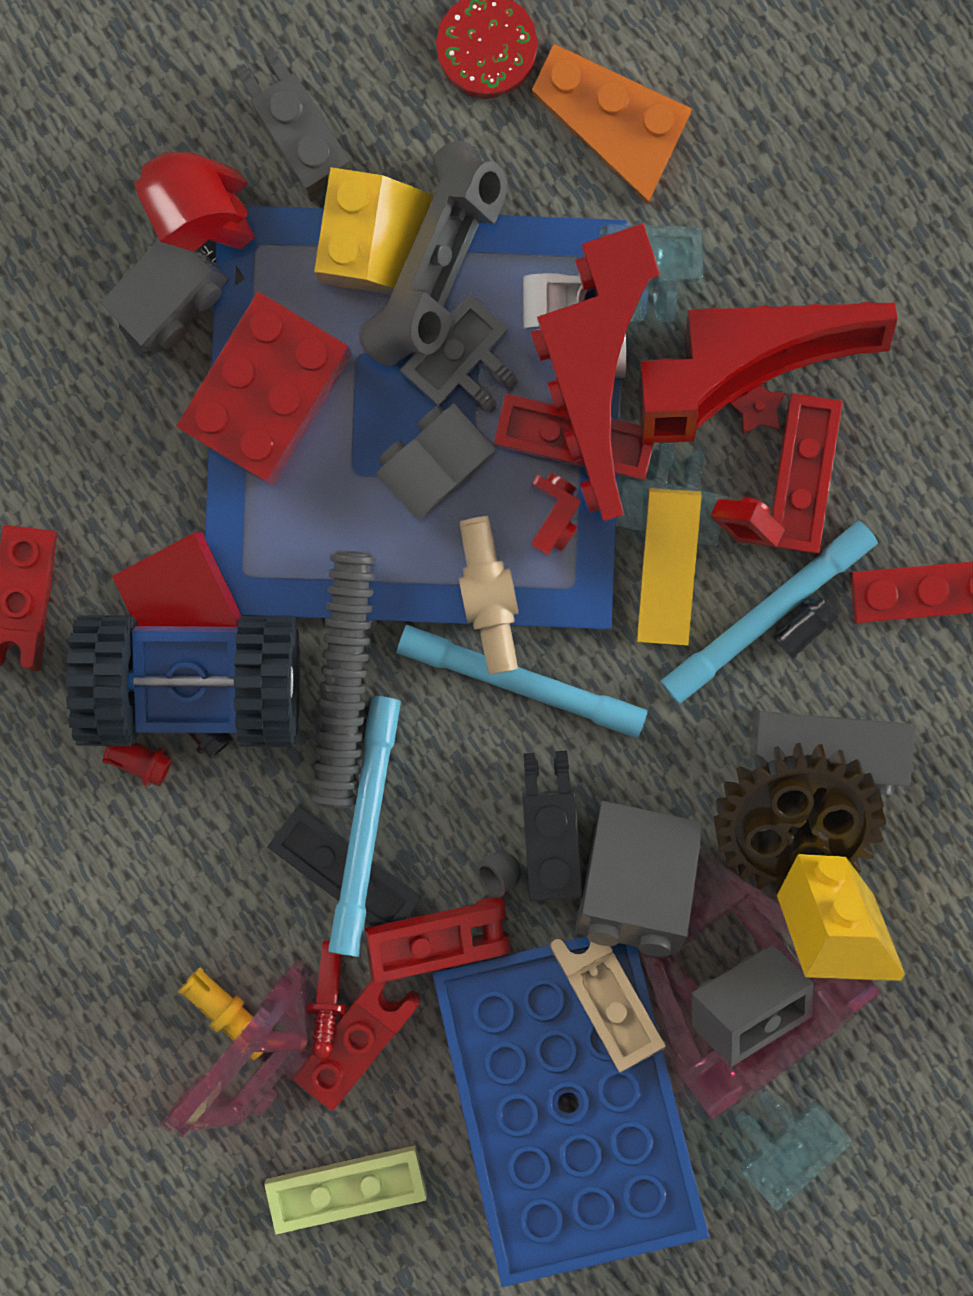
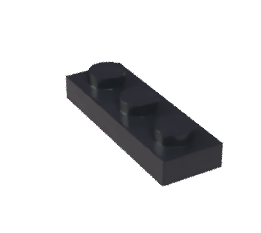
(322, 856)

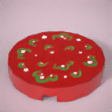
(486, 47)

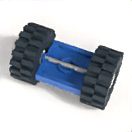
(183, 680)

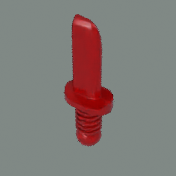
(326, 1002)

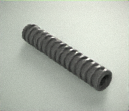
(343, 679)

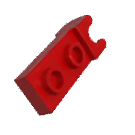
(25, 588)
(357, 1042)

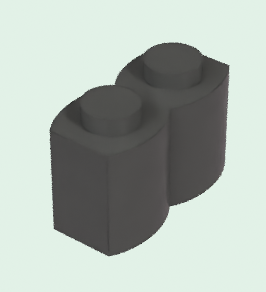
(435, 461)

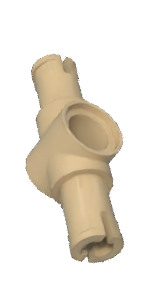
(488, 595)

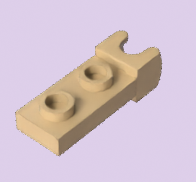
(610, 1003)

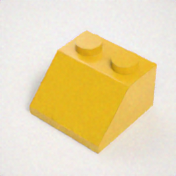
(367, 230)
(836, 921)

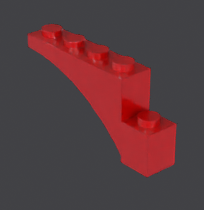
(744, 347)
(585, 350)

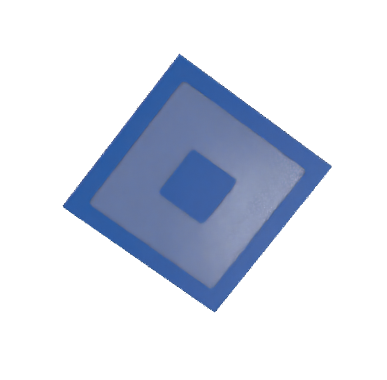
(328, 498)

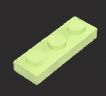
(345, 1189)

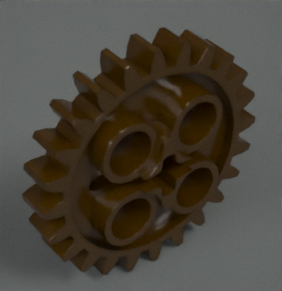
(800, 817)

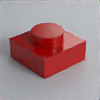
(747, 521)

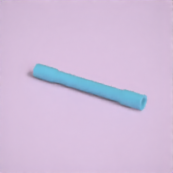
(833, 560)
(599, 708)
(351, 910)

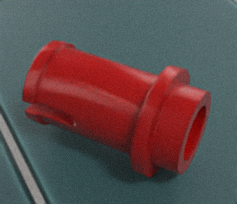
(139, 761)

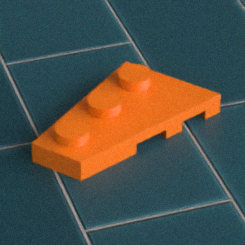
(613, 116)

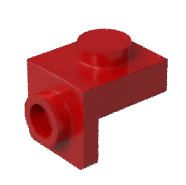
(557, 528)

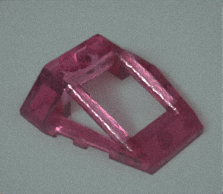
(712, 1078)
(205, 1105)

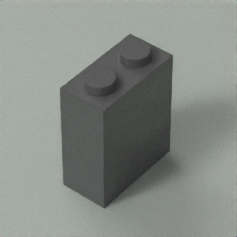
(639, 879)

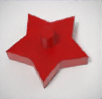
(758, 408)

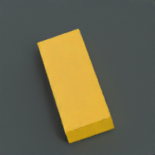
(668, 566)

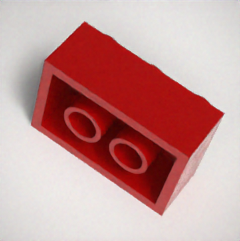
(265, 388)

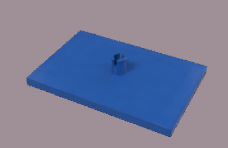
(553, 1182)

